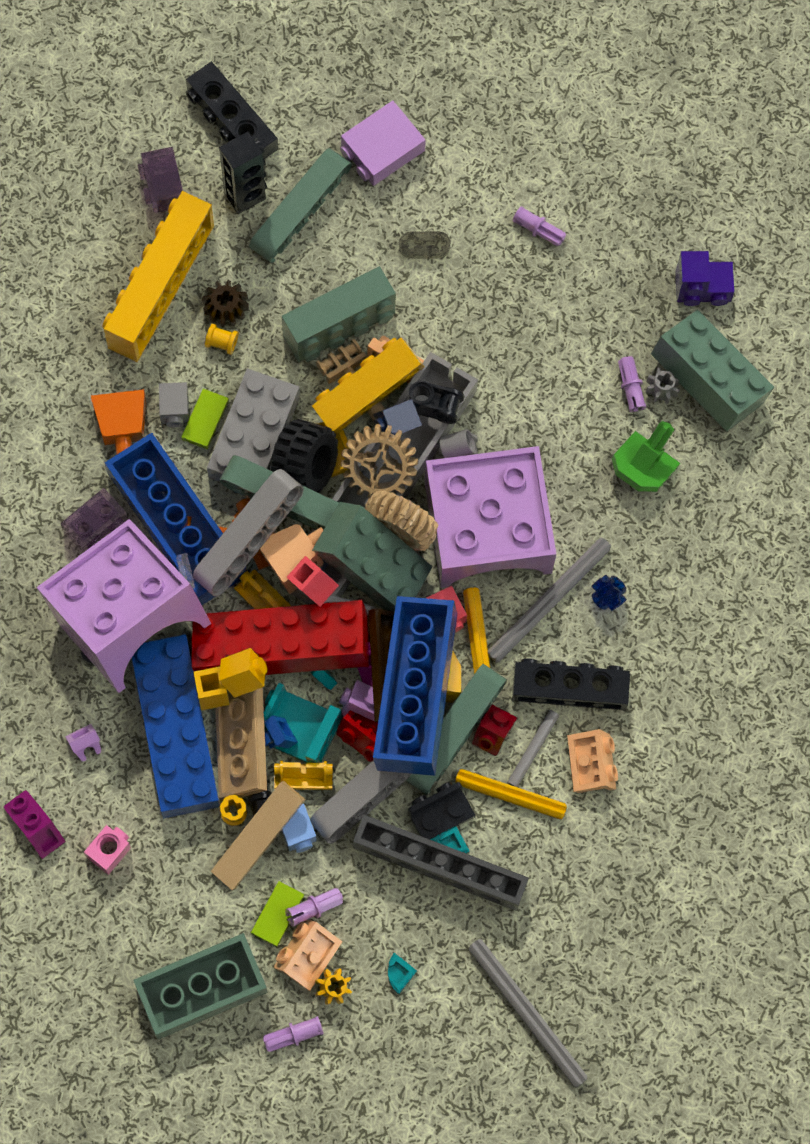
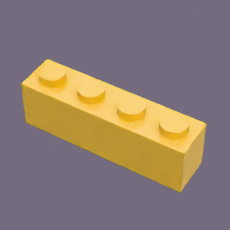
(368, 385)

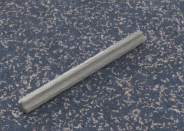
(549, 600)
(528, 1013)

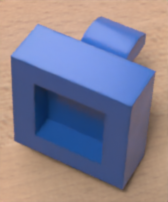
(278, 733)

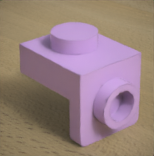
(359, 700)

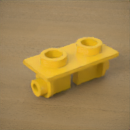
(259, 592)
(304, 776)

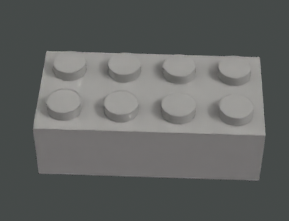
(254, 421)

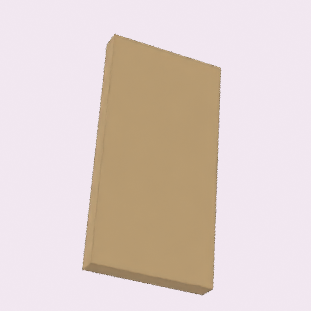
(241, 745)

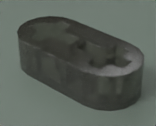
(424, 244)

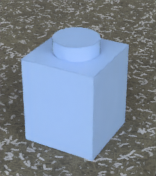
(299, 831)

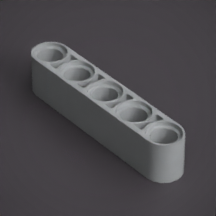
(248, 532)
(354, 801)

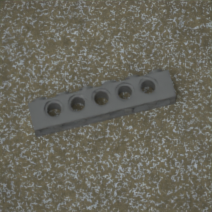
(440, 862)

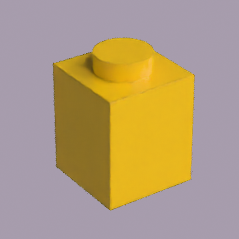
(242, 672)
(210, 690)

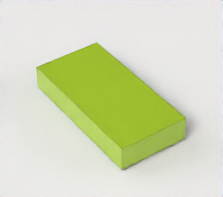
(205, 418)
(273, 920)

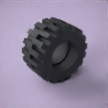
(306, 453)

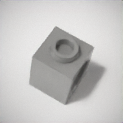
(173, 404)

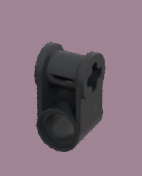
(438, 400)

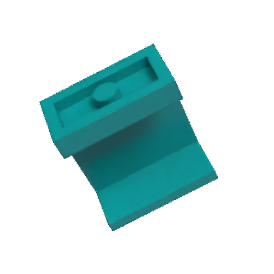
(310, 723)

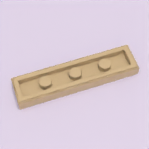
(258, 835)

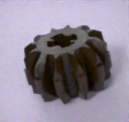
(234, 308)

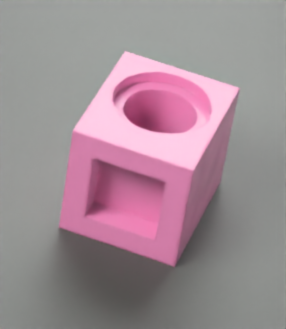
(104, 861)

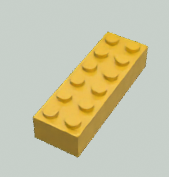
(158, 276)

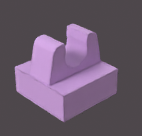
(82, 739)

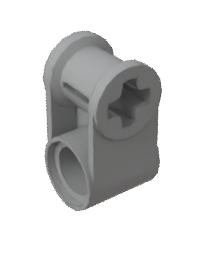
(459, 444)

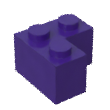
(703, 280)

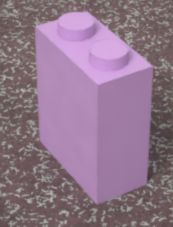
(382, 143)

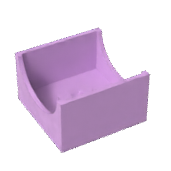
(490, 513)
(119, 599)

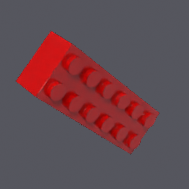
(287, 637)

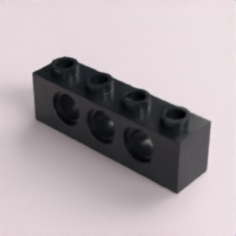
(211, 81)
(243, 172)
(556, 693)

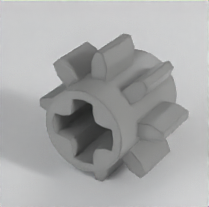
(659, 392)

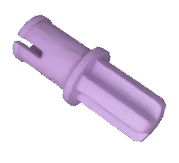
(539, 226)
(631, 384)
(314, 906)
(293, 1034)

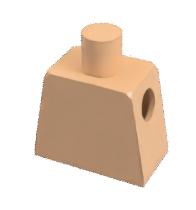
(287, 548)

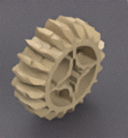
(369, 460)
(404, 519)

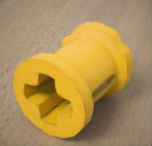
(221, 339)
(239, 804)

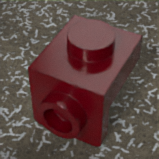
(493, 730)

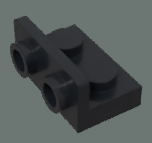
(440, 811)

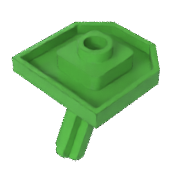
(644, 462)

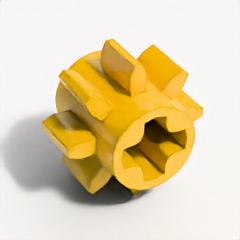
(324, 983)

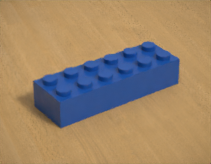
(162, 504)
(415, 686)
(174, 727)

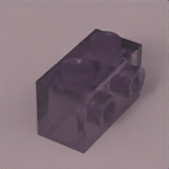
(162, 178)
(94, 520)

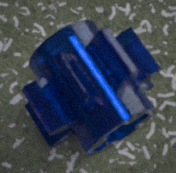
(609, 592)

